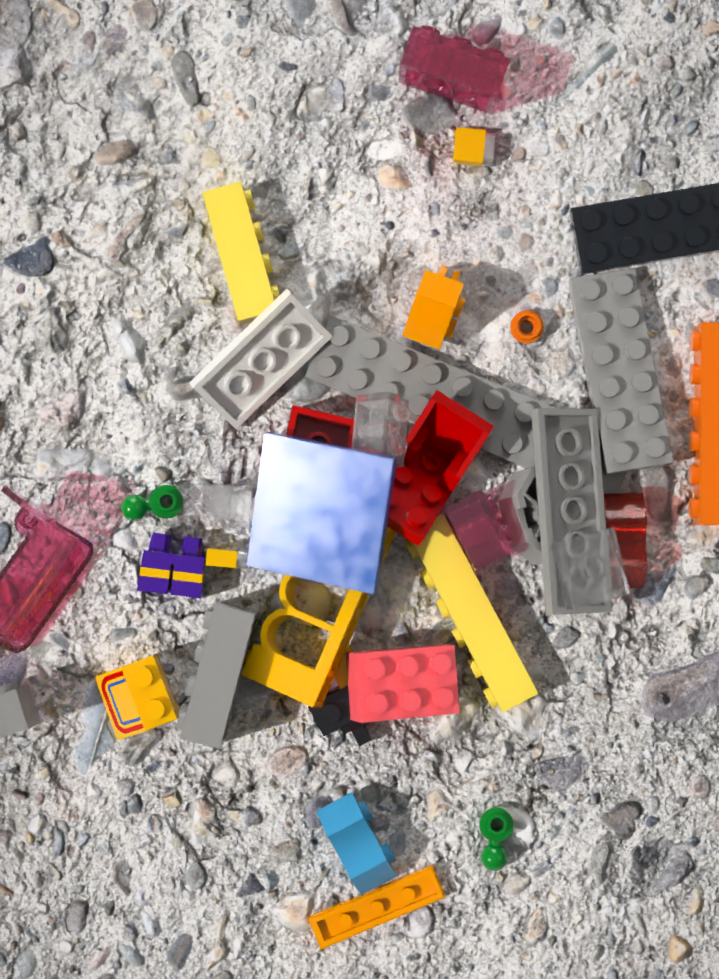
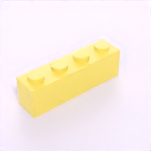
(239, 250)

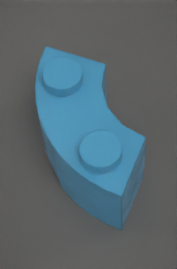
(356, 843)

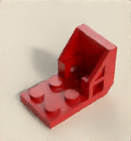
(435, 461)

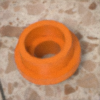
(536, 322)

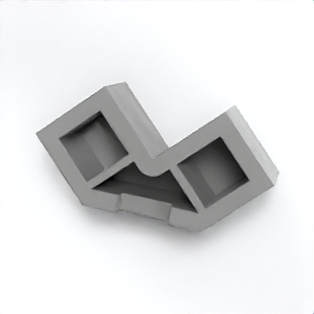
(521, 515)

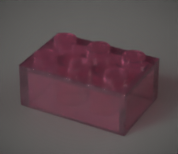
(453, 68)

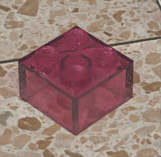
(478, 529)

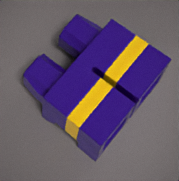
(158, 567)

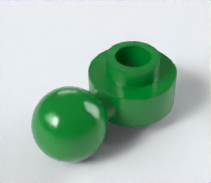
(136, 507)
(494, 855)

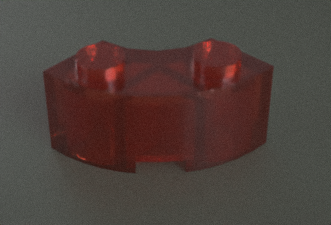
(629, 518)

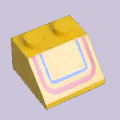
(137, 696)

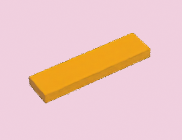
(376, 906)

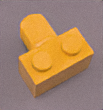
(434, 307)

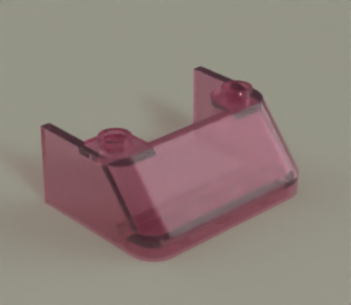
(37, 572)

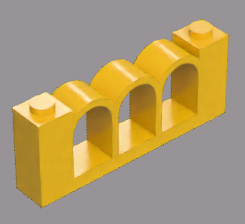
(292, 677)

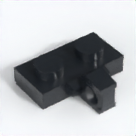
(336, 715)

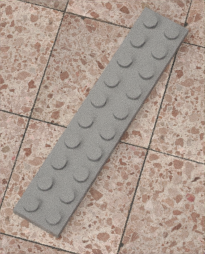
(367, 363)

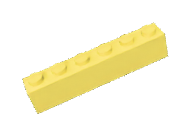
(473, 616)

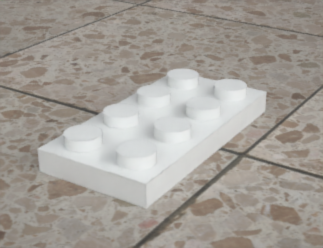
(261, 359)

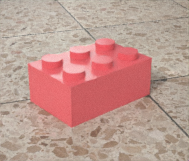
(402, 683)

